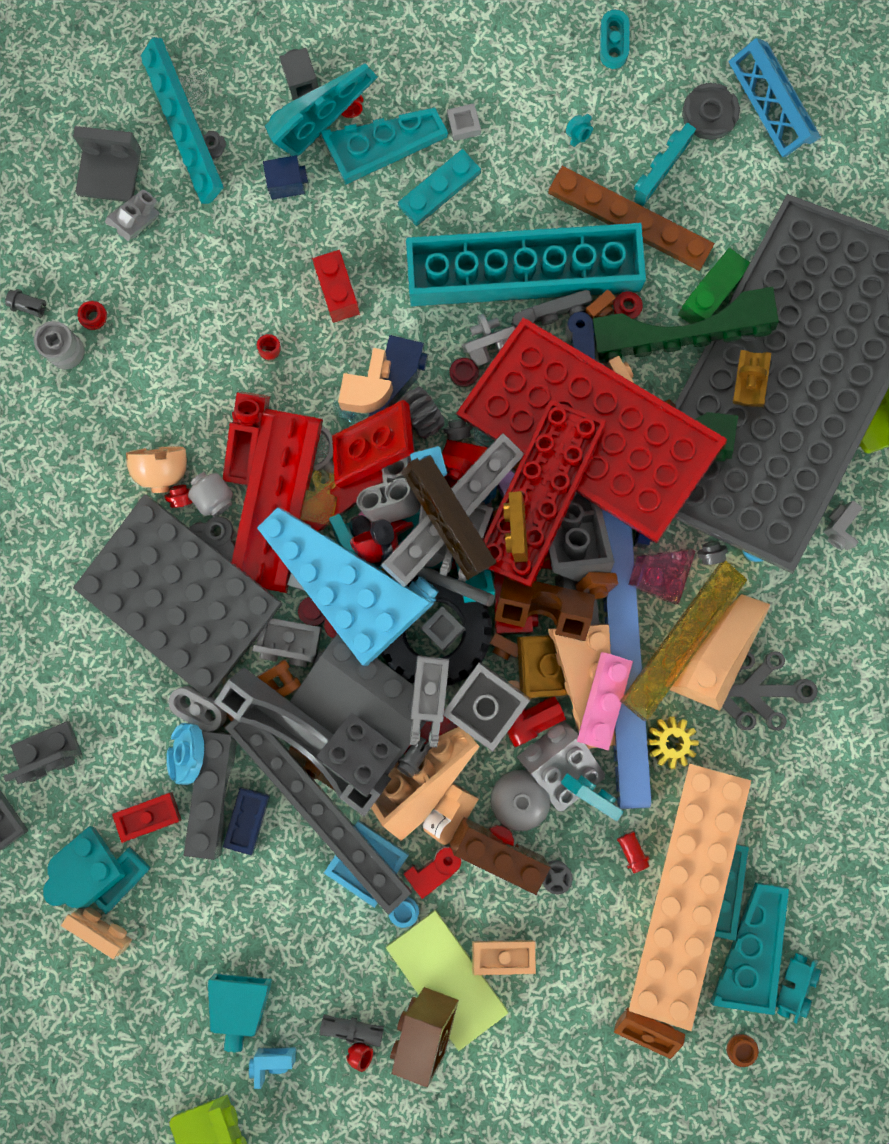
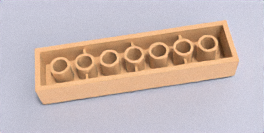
(690, 897)

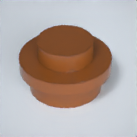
(742, 1050)

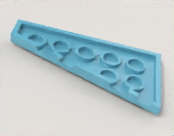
(352, 594)

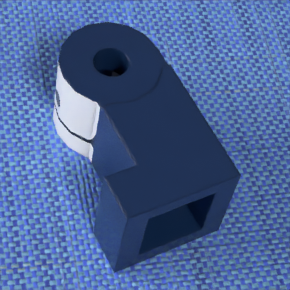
(581, 333)

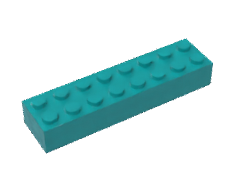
(525, 264)

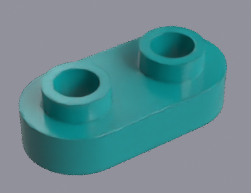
(614, 41)

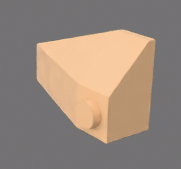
(410, 800)

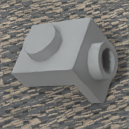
(841, 518)

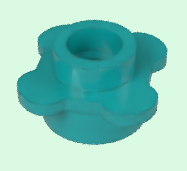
(579, 129)

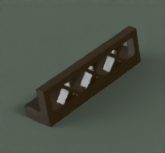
(448, 516)

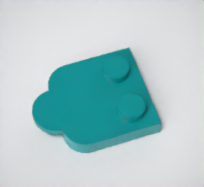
(81, 871)

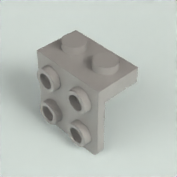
(554, 757)

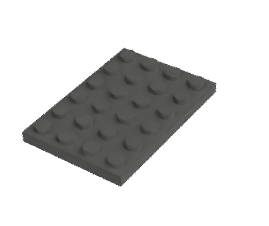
(177, 596)

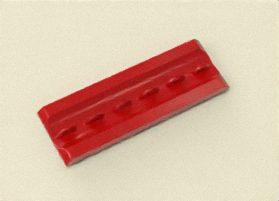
(277, 479)
(548, 483)

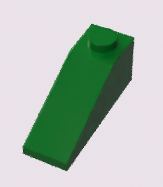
(714, 287)

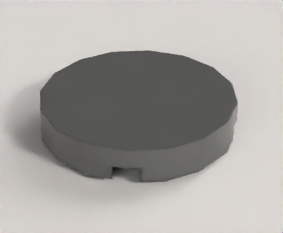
(708, 119)

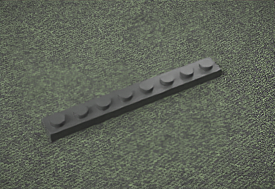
(322, 814)

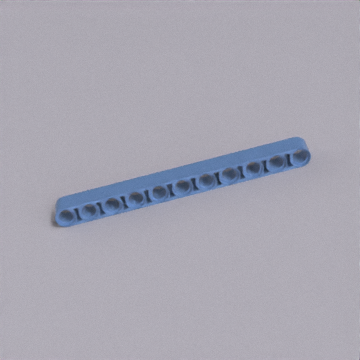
(622, 616)

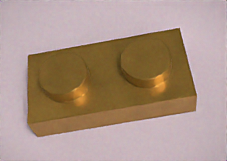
(515, 514)

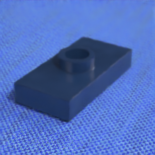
(246, 821)

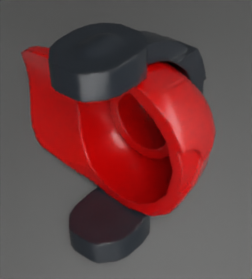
(377, 540)

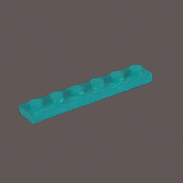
(181, 121)

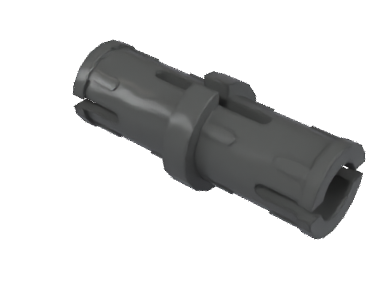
(351, 1030)

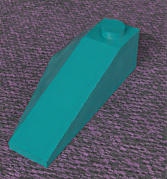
(302, 120)

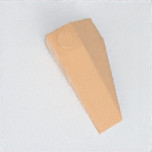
(721, 655)

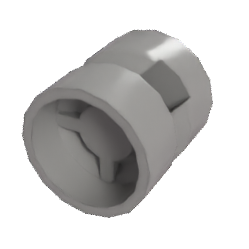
(59, 345)

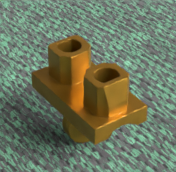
(752, 379)

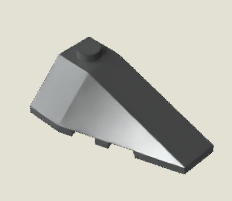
(581, 542)

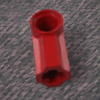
(535, 721)

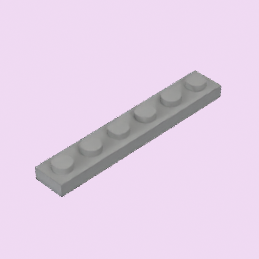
(470, 491)

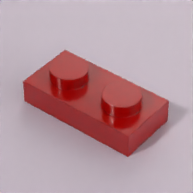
(146, 817)

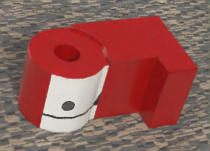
(434, 872)

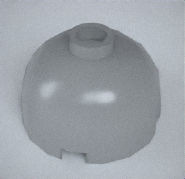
(519, 801)

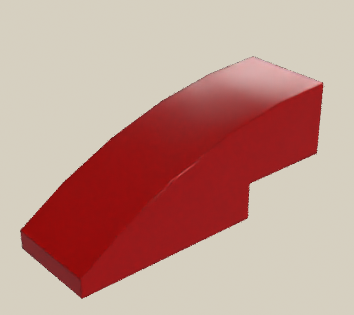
(242, 443)

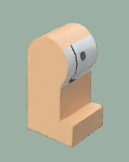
(448, 813)

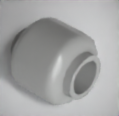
(210, 494)

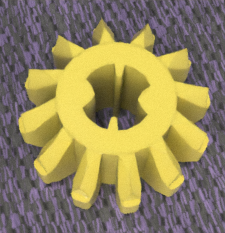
(667, 753)

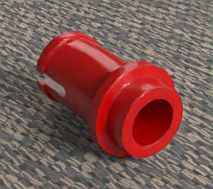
(633, 852)

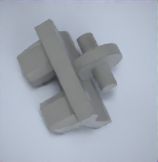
(134, 215)
(477, 348)

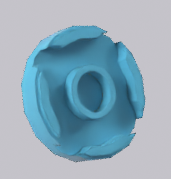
(186, 755)

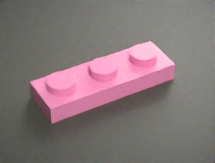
(604, 701)

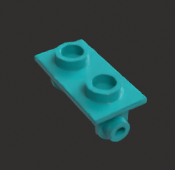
(795, 1000)

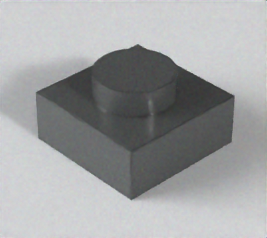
(443, 628)

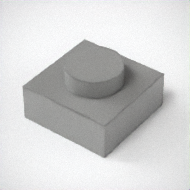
(463, 122)

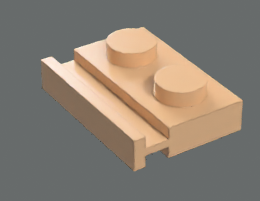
(90, 928)

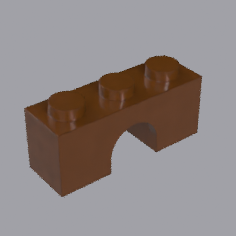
(566, 607)
(493, 855)

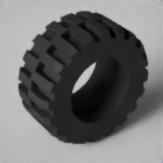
(465, 657)

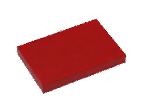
(372, 444)

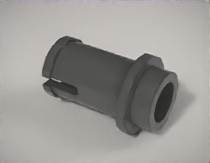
(18, 301)
(413, 758)

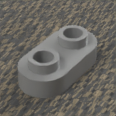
(199, 709)

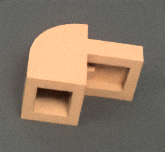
(367, 393)

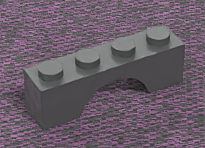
(206, 813)

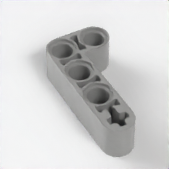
(392, 498)

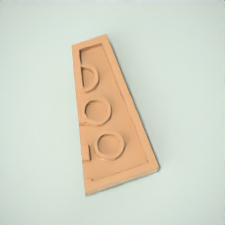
(579, 666)

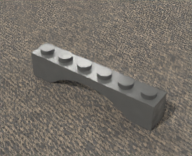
(259, 705)

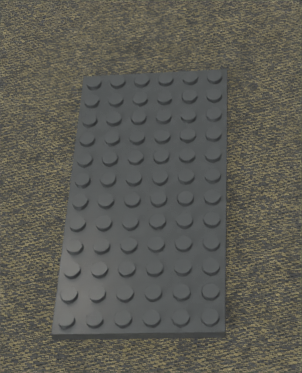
(820, 387)

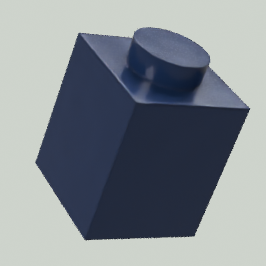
(285, 177)

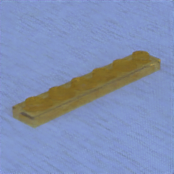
(683, 641)

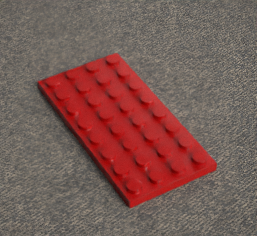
(648, 449)

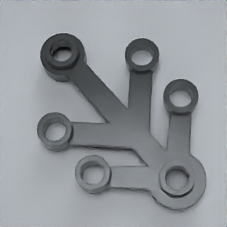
(752, 691)

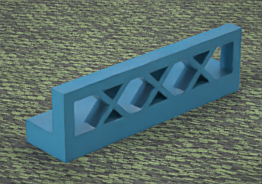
(784, 92)

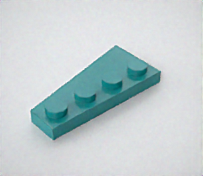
(375, 145)
(754, 960)

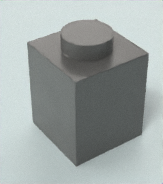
(298, 72)

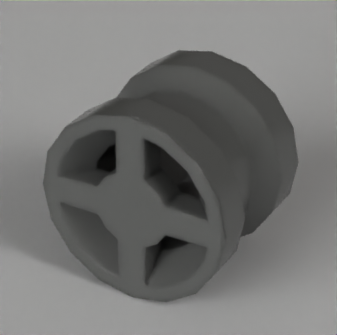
(560, 881)

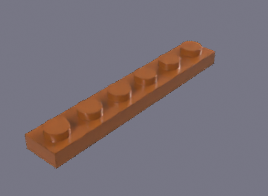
(616, 209)

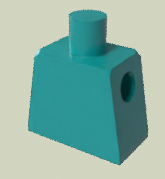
(236, 1007)

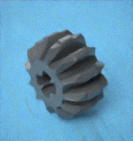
(425, 415)

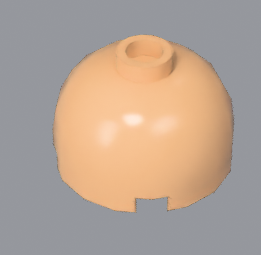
(157, 467)

